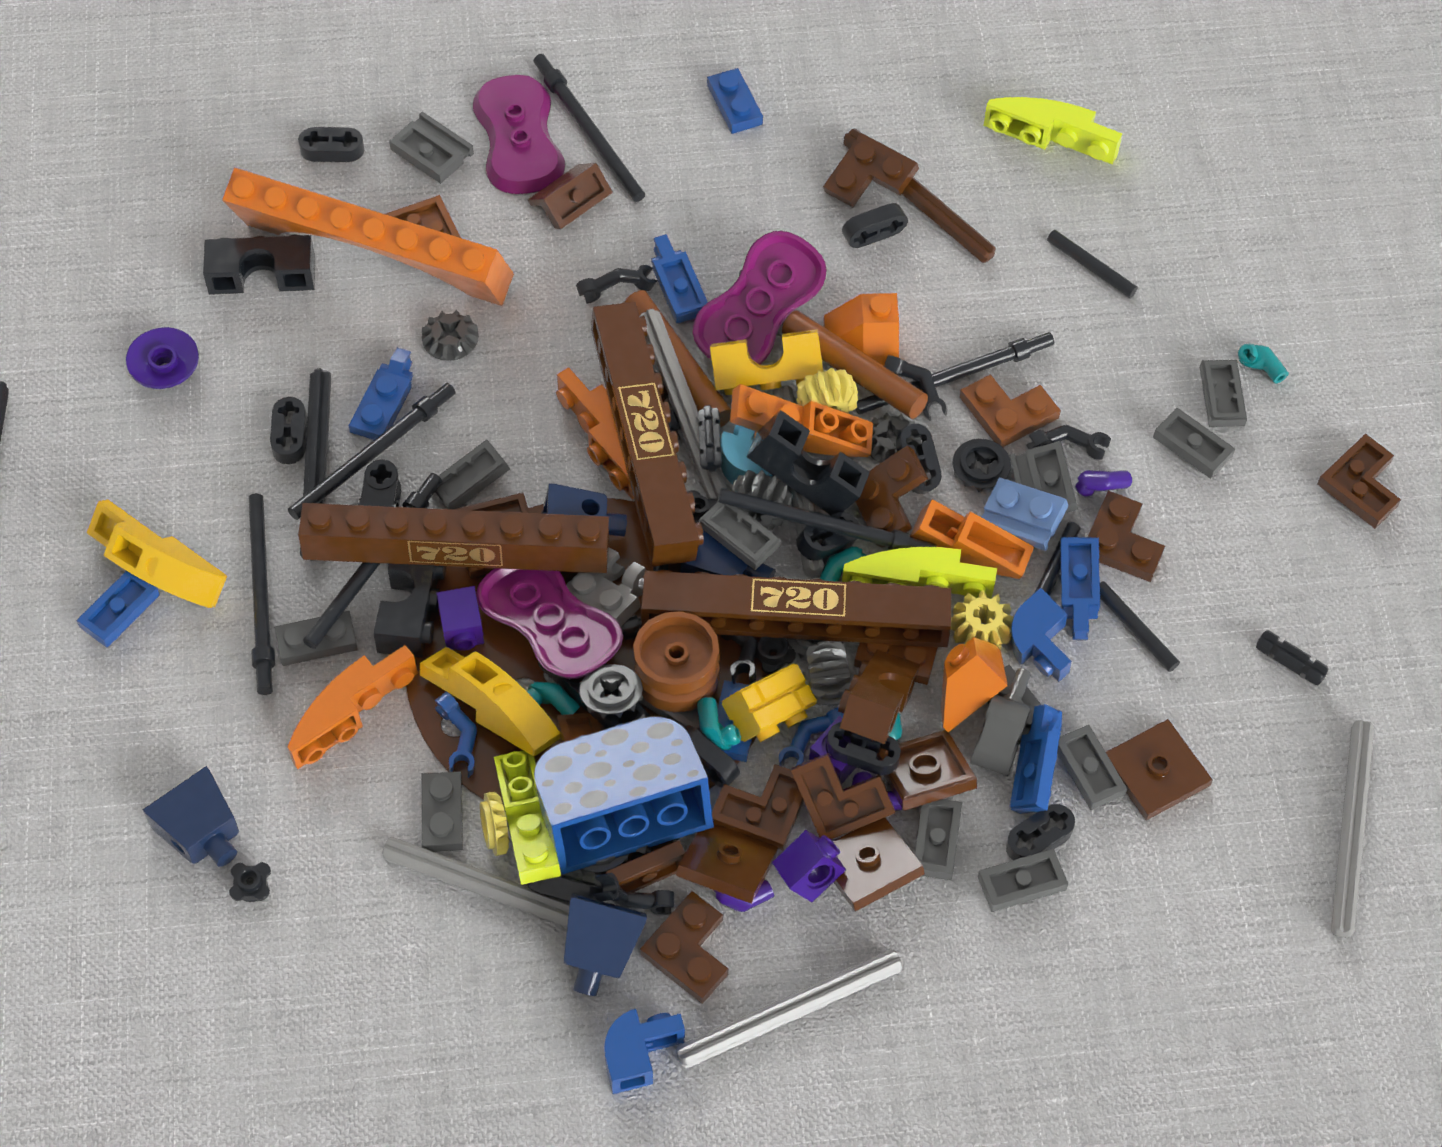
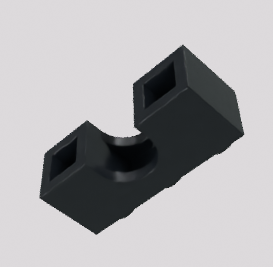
(234, 259)
(826, 483)
(409, 619)

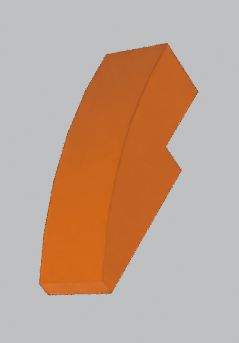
(979, 539)

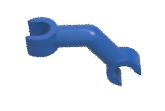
(450, 710)
(803, 734)

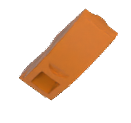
(597, 420)
(829, 428)
(336, 710)

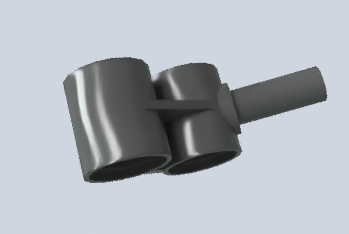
(1003, 727)

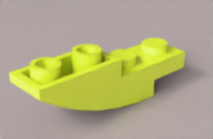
(1046, 120)
(922, 567)
(529, 836)

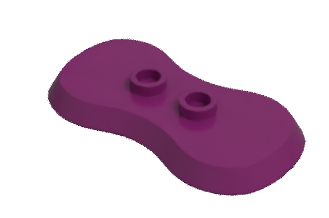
(516, 118)
(774, 281)
(562, 630)

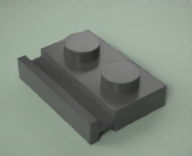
(431, 147)
(1046, 471)

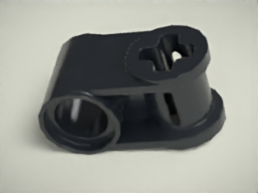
(377, 492)

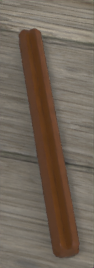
(941, 214)

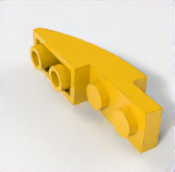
(155, 559)
(498, 699)

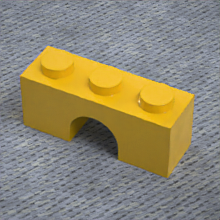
(735, 366)

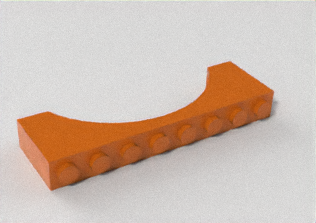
(287, 208)

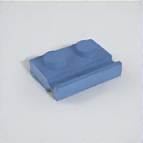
(1025, 512)

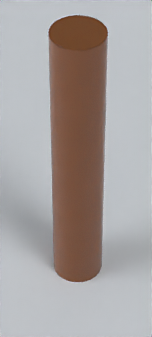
(863, 368)
(700, 386)

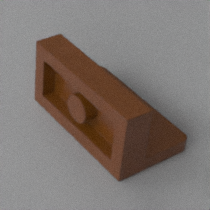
(572, 194)
(649, 868)

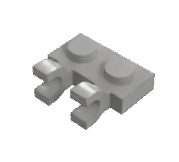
(602, 593)

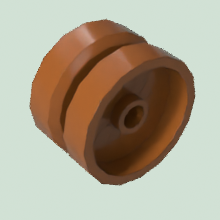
(677, 661)

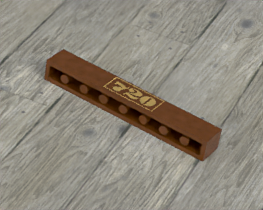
(645, 436)
(454, 538)
(804, 607)

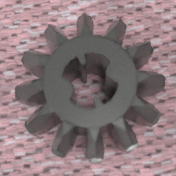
(764, 487)
(828, 672)

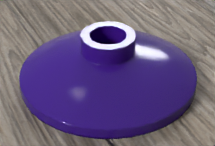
(161, 347)

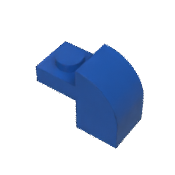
(1031, 633)
(629, 1044)

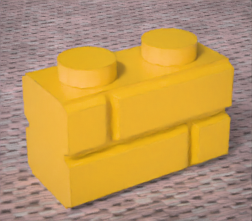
(770, 702)

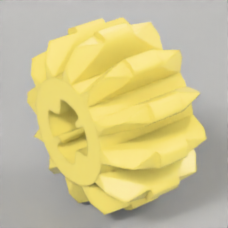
(830, 389)
(974, 611)

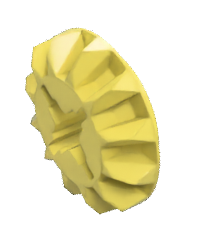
(494, 824)

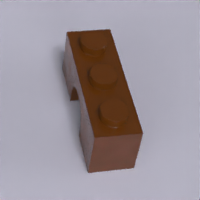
(878, 695)

